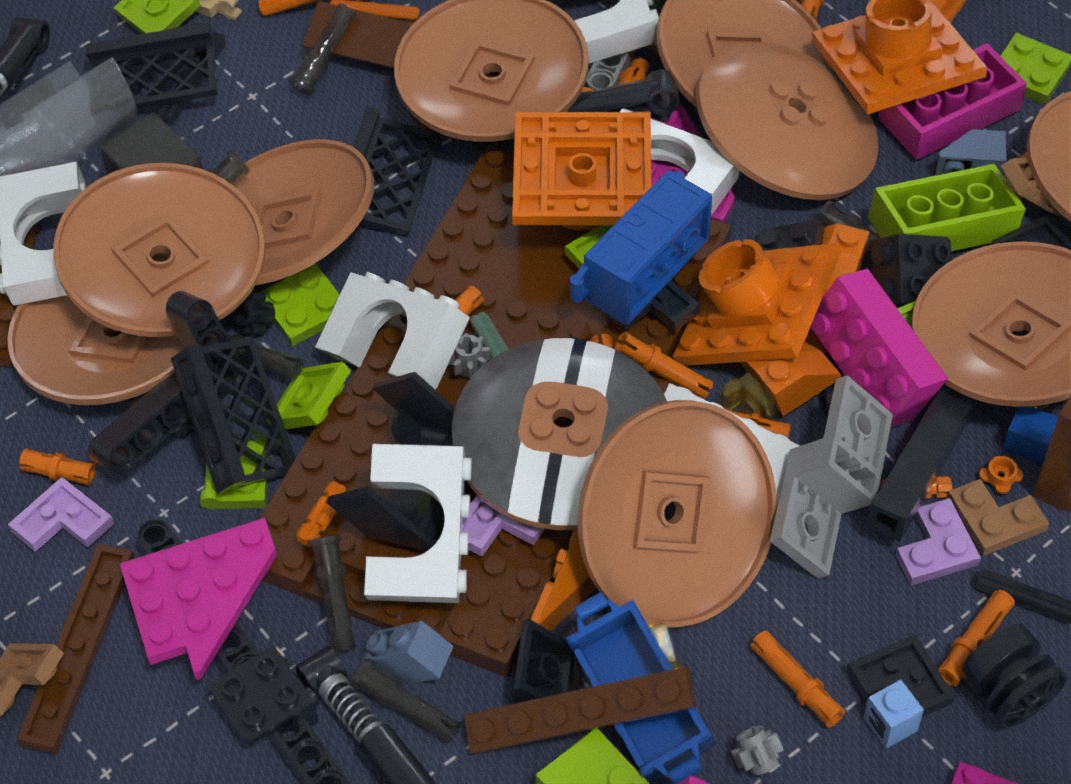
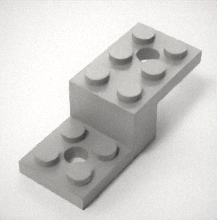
(831, 477)

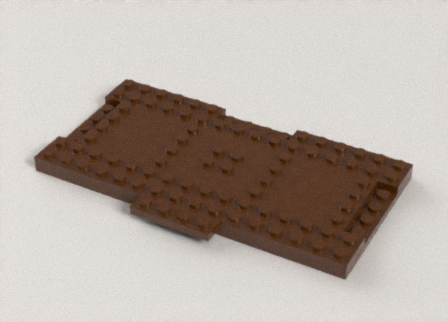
(528, 300)

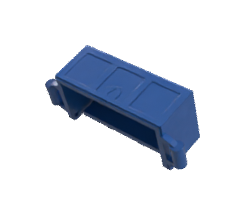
(645, 248)
(625, 648)

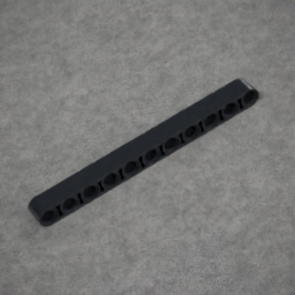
(293, 749)

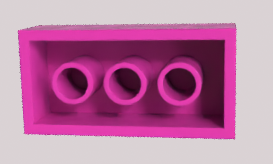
(951, 113)
(876, 346)

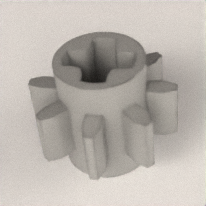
(469, 355)
(757, 750)

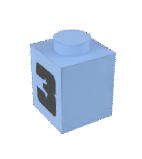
(893, 714)

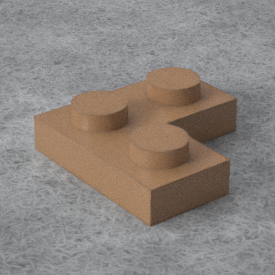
(992, 525)
(25, 665)

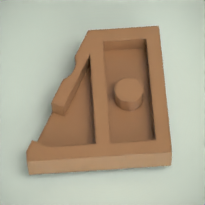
(1020, 179)

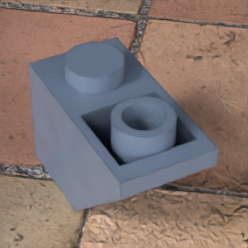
(972, 151)
(409, 652)

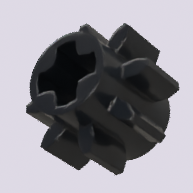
(254, 314)

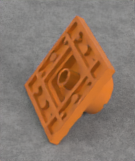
(898, 53)
(579, 167)
(756, 303)

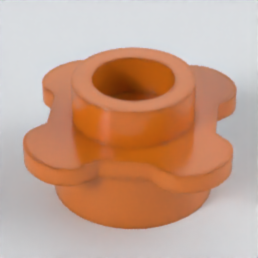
(1005, 466)

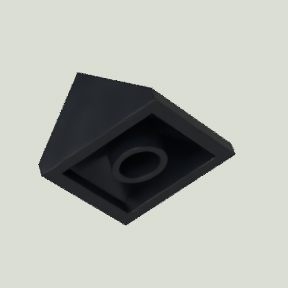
(544, 664)

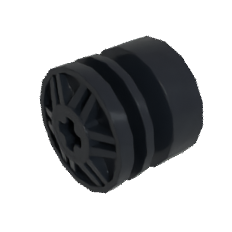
(1013, 675)

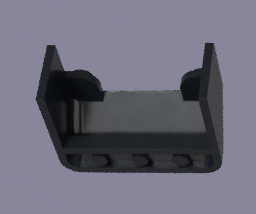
(407, 515)

